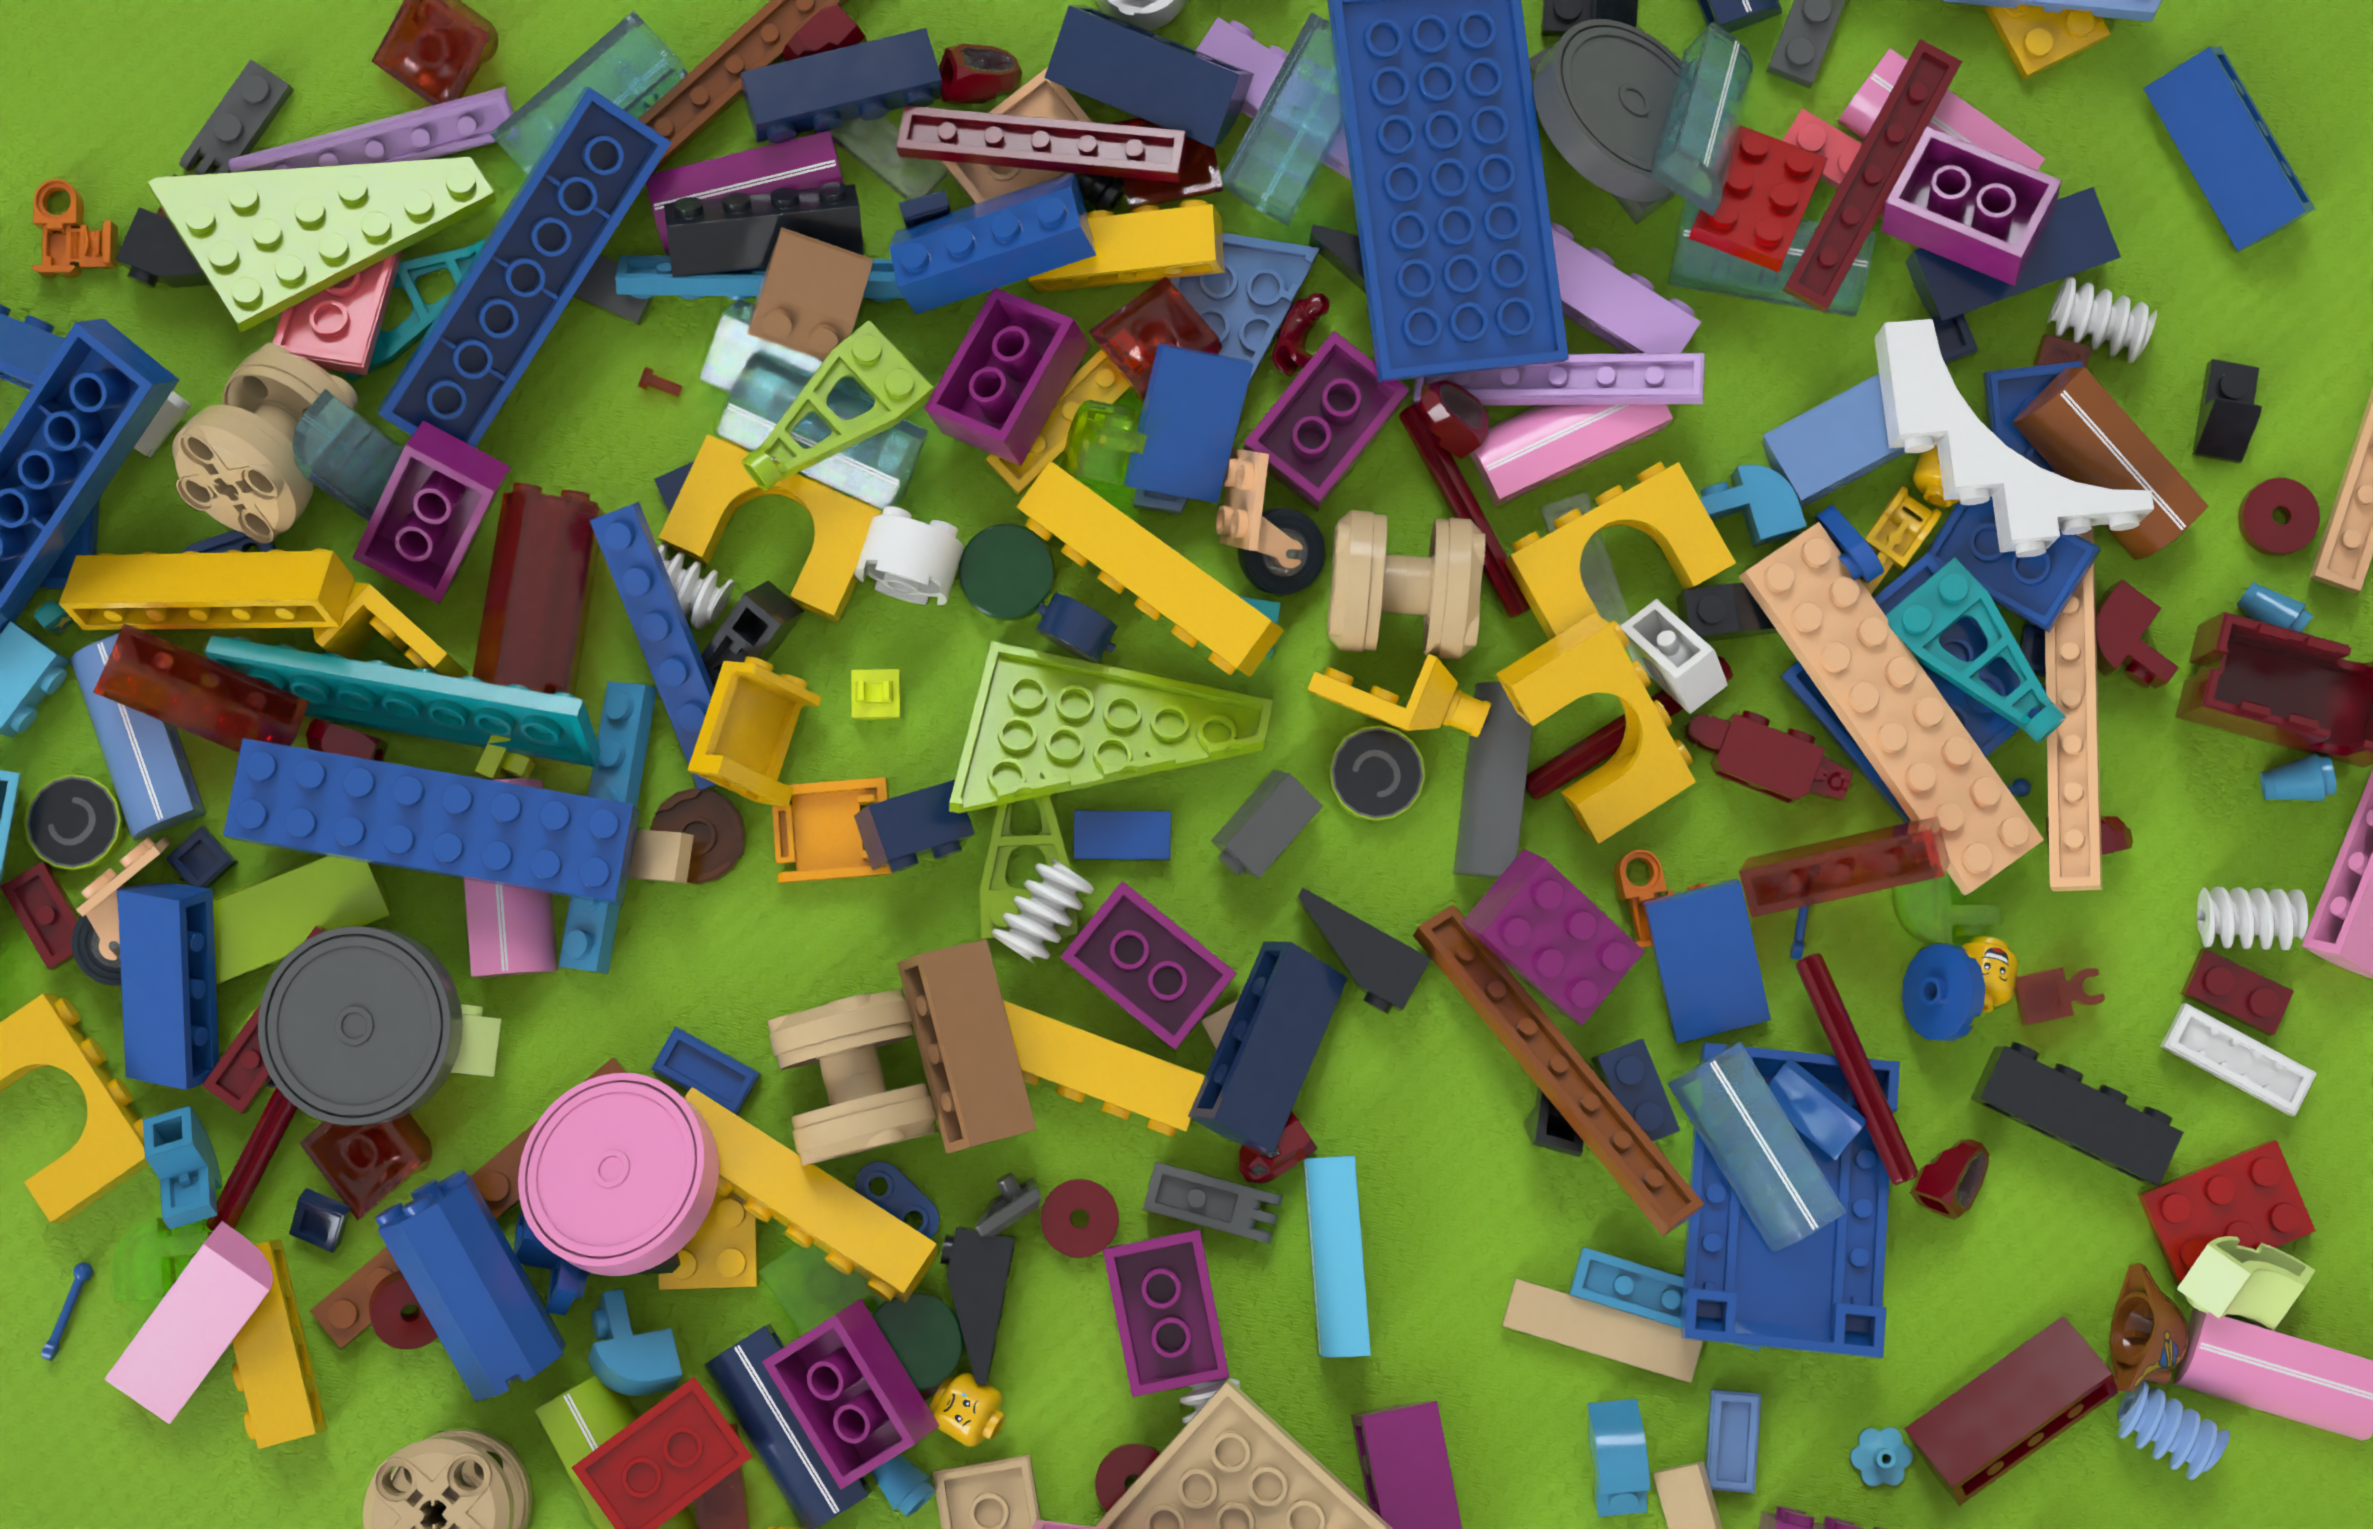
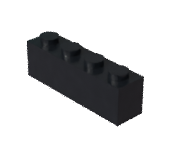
(744, 228)
(2077, 1114)

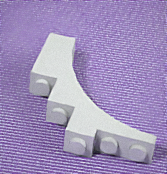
(1974, 464)

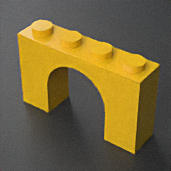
(721, 485)
(1660, 506)
(1647, 763)
(113, 1136)

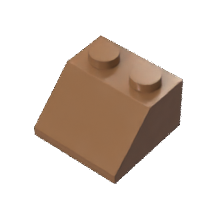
(809, 295)

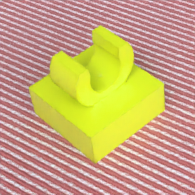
(876, 694)
(498, 762)

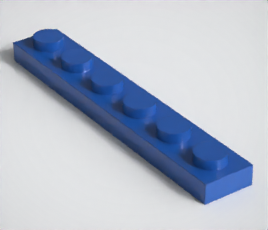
(657, 622)

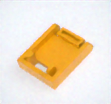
(822, 831)

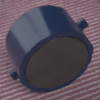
(1076, 628)

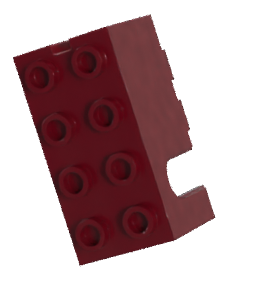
(2280, 689)

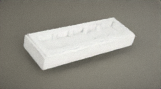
(2238, 1059)

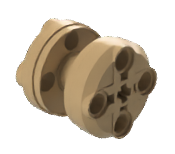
(240, 454)
(1438, 587)
(844, 1043)
(450, 1485)

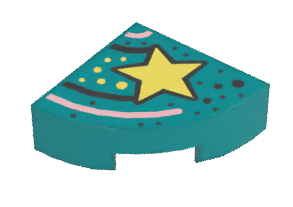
(53, 617)

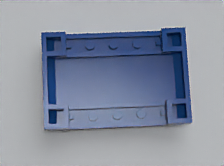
(1817, 1291)

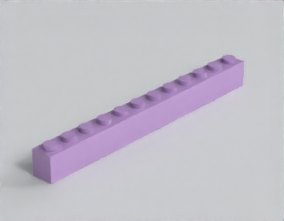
(1592, 290)

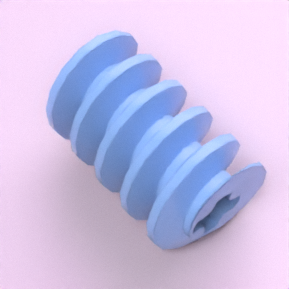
(2171, 1430)

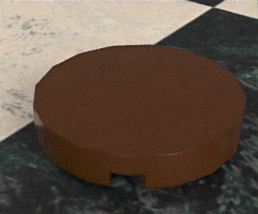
(716, 829)

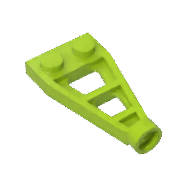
(878, 370)
(995, 893)

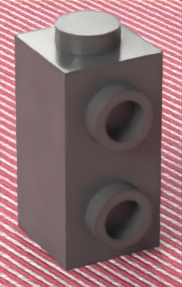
(1265, 824)

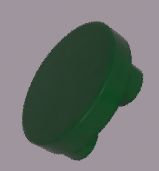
(1006, 572)
(923, 1337)

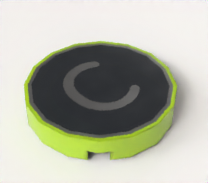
(1376, 773)
(74, 822)

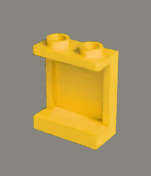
(750, 730)

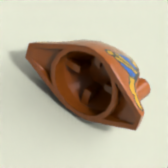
(2146, 1332)

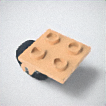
(1276, 548)
(96, 932)

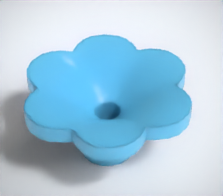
(1869, 1454)

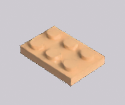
(1035, 99)

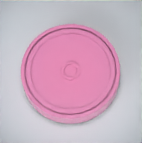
(618, 1174)

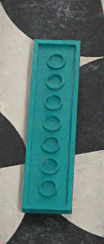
(419, 701)

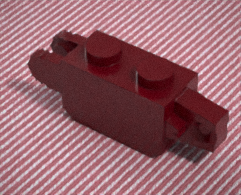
(1768, 759)

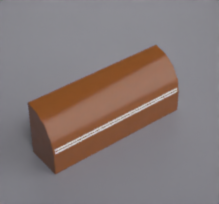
(2099, 445)

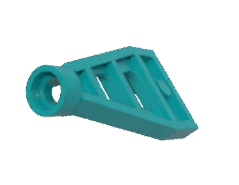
(396, 342)
(1936, 608)

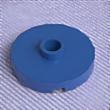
(1943, 992)

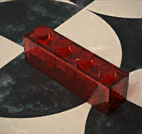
(197, 693)
(1845, 867)

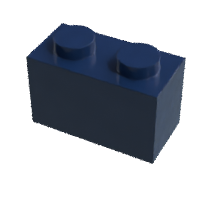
(911, 827)
(1636, 1085)

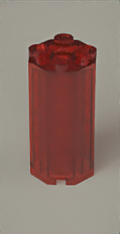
(539, 590)

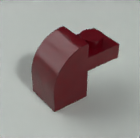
(2120, 622)

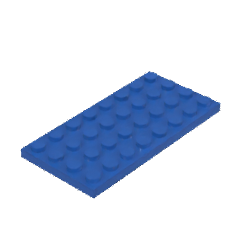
(1448, 185)

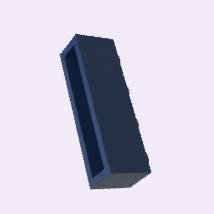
(841, 86)

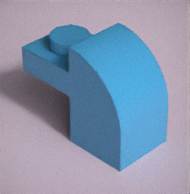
(1765, 501)
(185, 1164)
(628, 1361)
(1618, 1457)

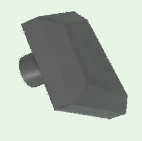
(1010, 1206)

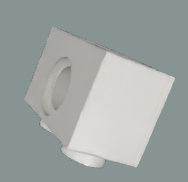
(1674, 656)

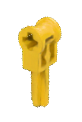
(1899, 533)

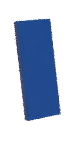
(2229, 148)
(168, 983)

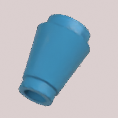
(2274, 608)
(2301, 779)
(903, 1484)

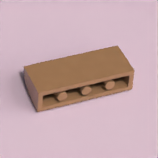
(966, 1045)

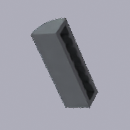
(1493, 788)

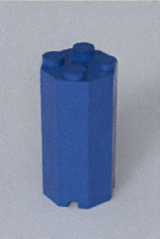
(470, 1285)

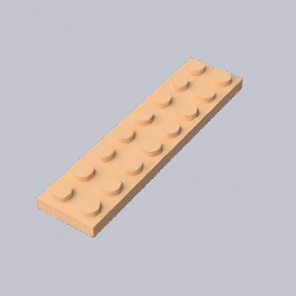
(1890, 706)

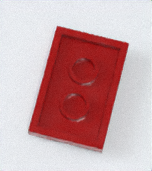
(1761, 200)
(2235, 1197)
(662, 1460)

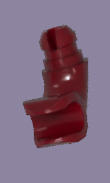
(1291, 341)

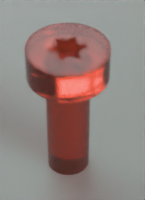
(648, 379)

